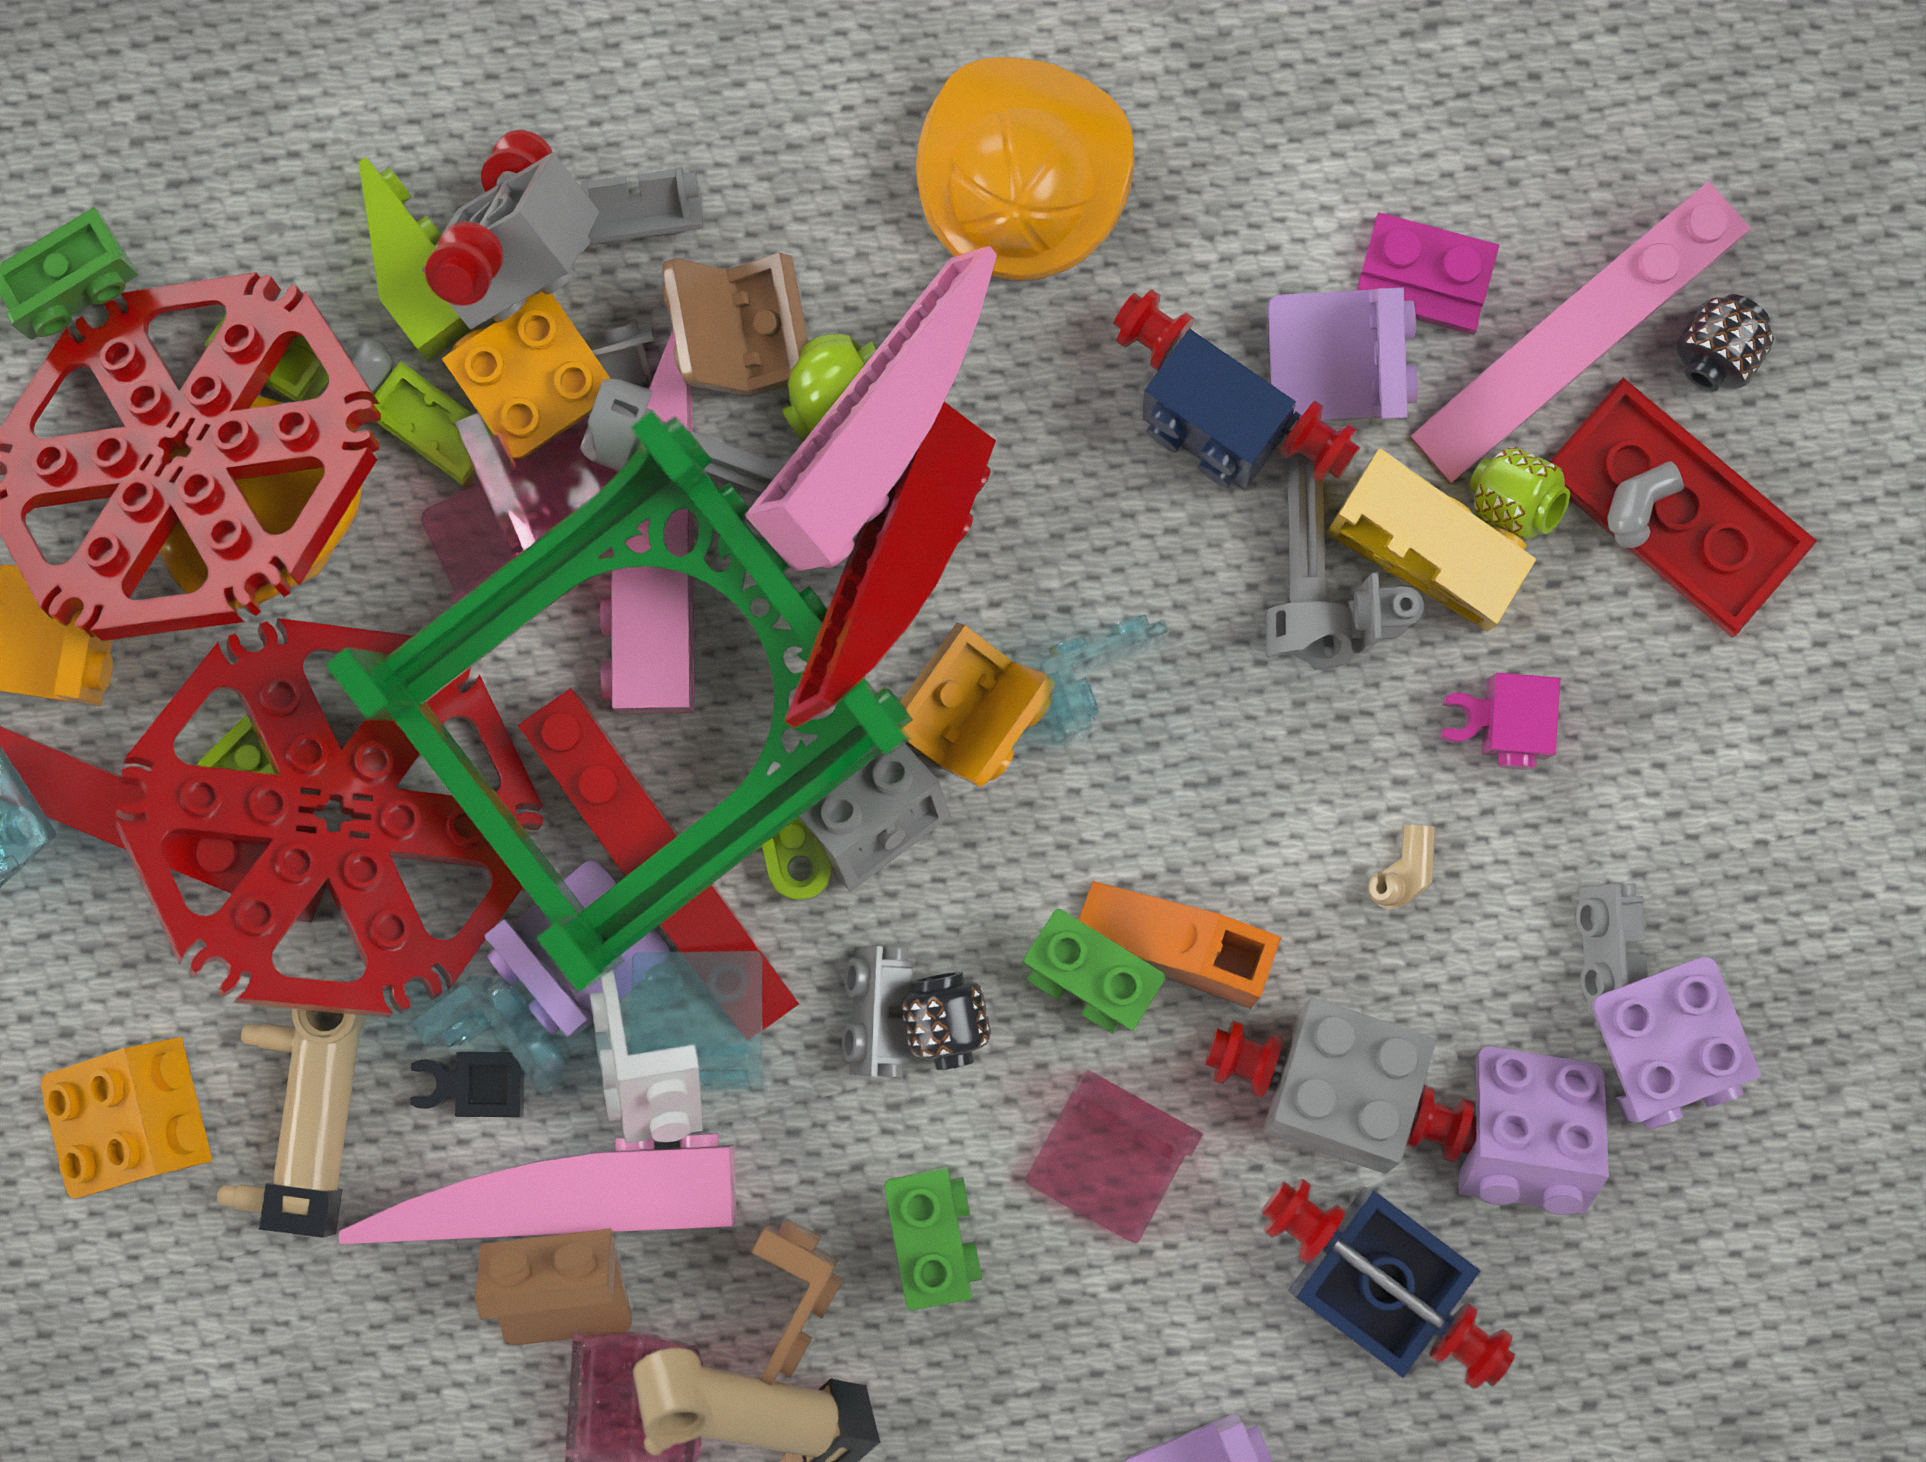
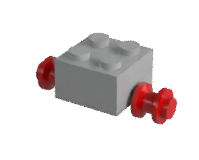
(514, 234)
(1347, 1086)

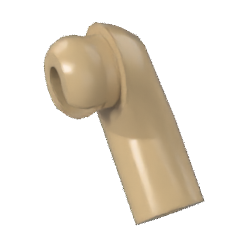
(1410, 874)

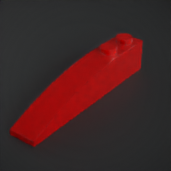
(896, 561)
(88, 800)
(636, 829)

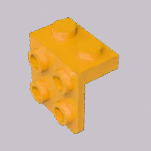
(528, 374)
(44, 656)
(973, 706)
(125, 1117)

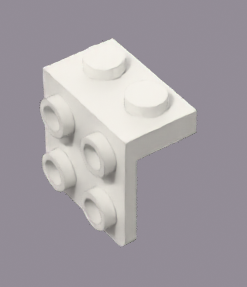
(648, 1091)

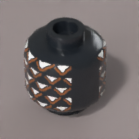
(1725, 343)
(945, 1020)

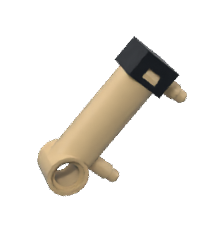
(313, 1125)
(693, 1401)

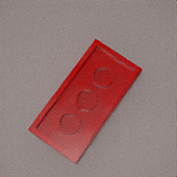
(1711, 540)

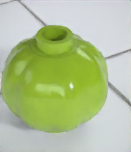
(821, 377)

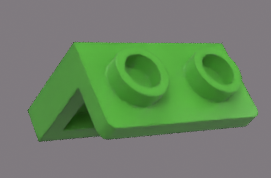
(64, 275)
(1094, 970)
(928, 1238)

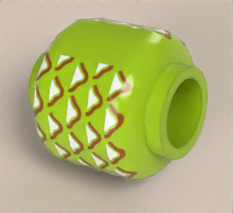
(1519, 493)

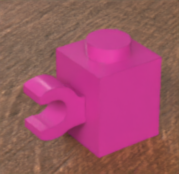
(1515, 717)

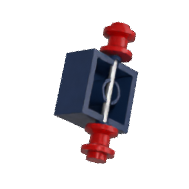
(1220, 406)
(1386, 1282)

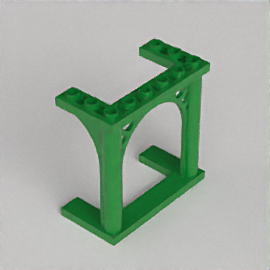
(653, 485)

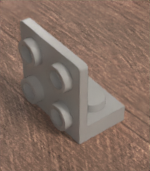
(875, 814)

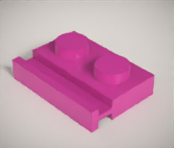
(1437, 267)

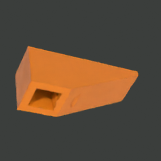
(1185, 941)

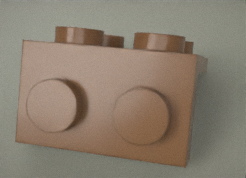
(735, 325)
(796, 1252)
(553, 1287)

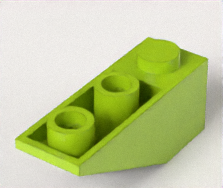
(399, 254)

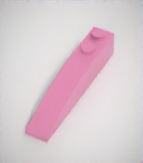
(1581, 331)
(875, 425)
(651, 606)
(611, 1189)

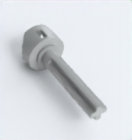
(612, 441)
(1308, 620)

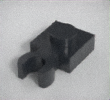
(481, 1084)

